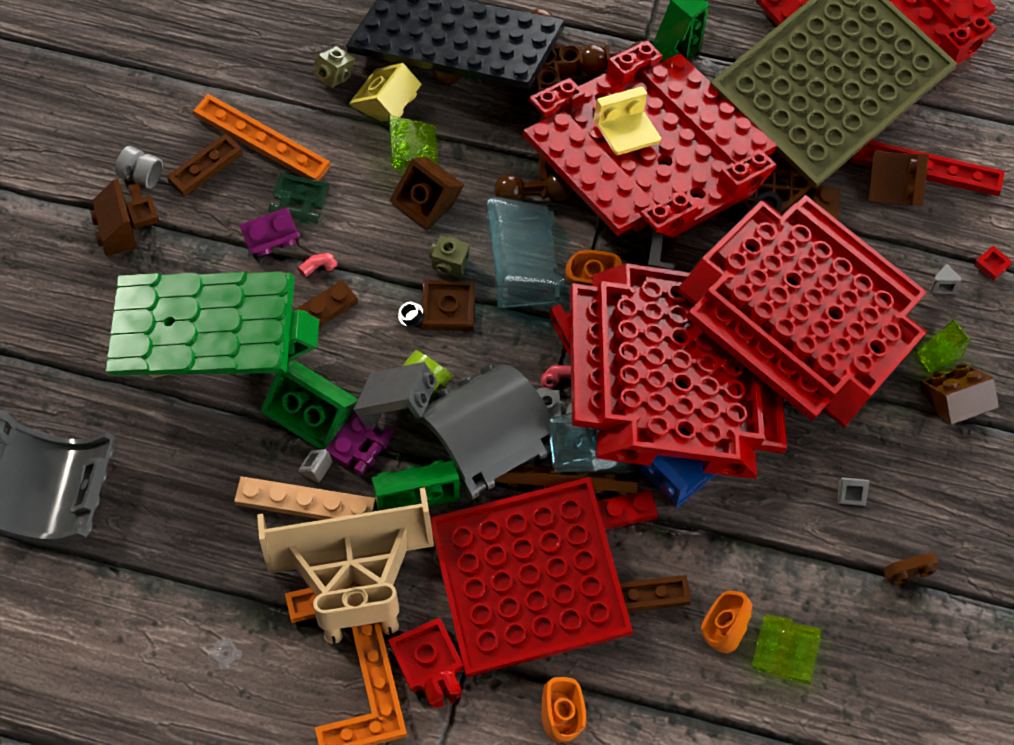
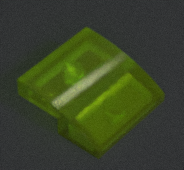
(787, 649)

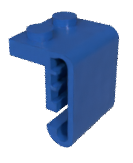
(676, 476)

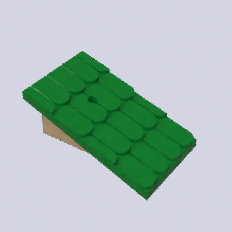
(201, 324)

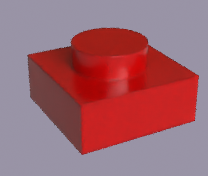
(993, 263)

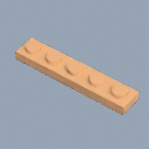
(300, 499)

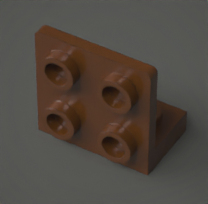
(898, 178)

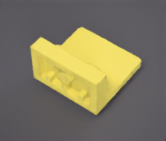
(624, 121)

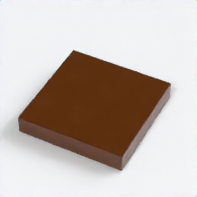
(448, 305)

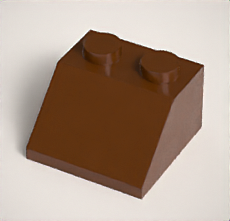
(426, 191)
(113, 220)

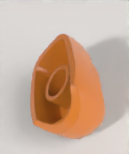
(589, 262)
(727, 621)
(563, 709)

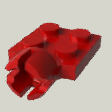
(429, 661)

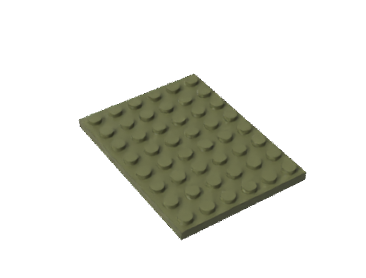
(832, 80)

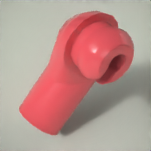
(316, 261)
(555, 375)

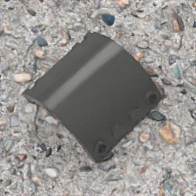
(489, 424)
(49, 482)

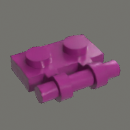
(350, 441)

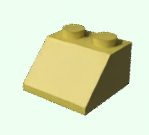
(386, 92)

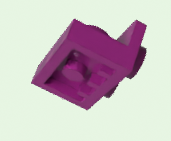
(269, 231)

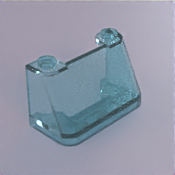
(523, 253)

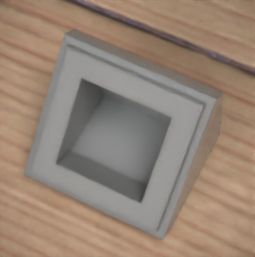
(945, 281)
(316, 465)
(853, 491)

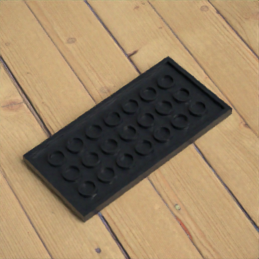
(458, 39)

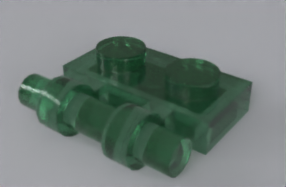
(302, 192)

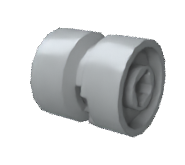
(141, 168)

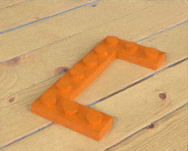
(386, 719)

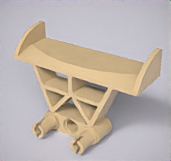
(347, 551)

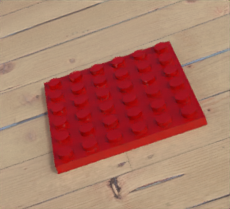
(529, 577)

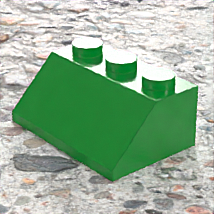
(308, 404)
(403, 490)

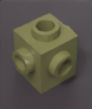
(333, 67)
(449, 256)

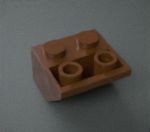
(960, 393)

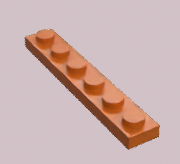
(261, 138)

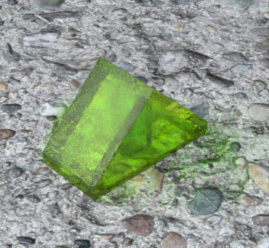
(944, 347)

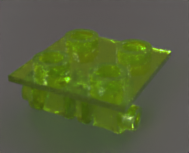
(411, 140)

